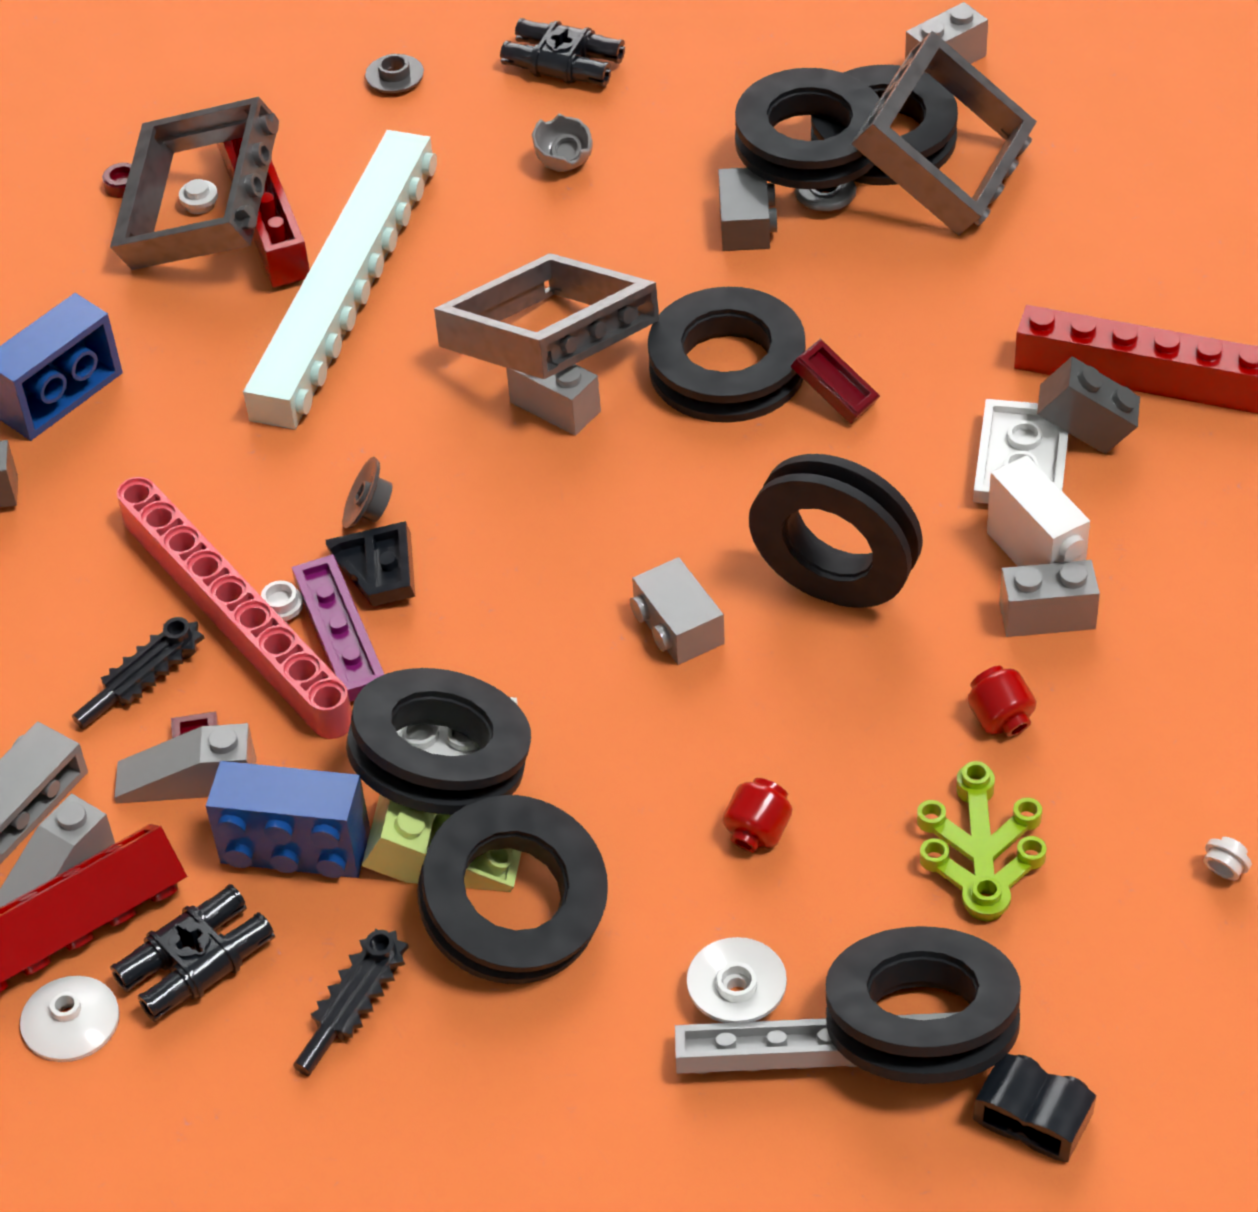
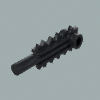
(141, 670)
(352, 997)

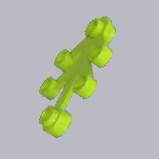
(981, 846)

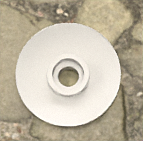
(736, 964)
(73, 1033)

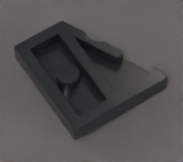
(377, 562)

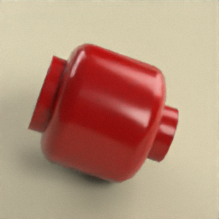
(1001, 701)
(757, 814)

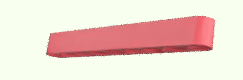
(236, 608)

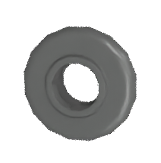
(394, 73)
(836, 198)

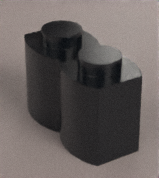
(1035, 1106)

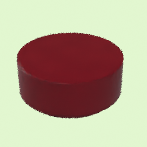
(116, 178)

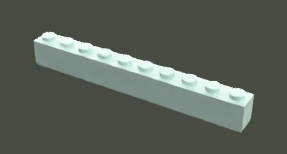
(339, 281)

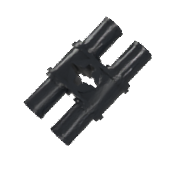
(562, 52)
(192, 952)

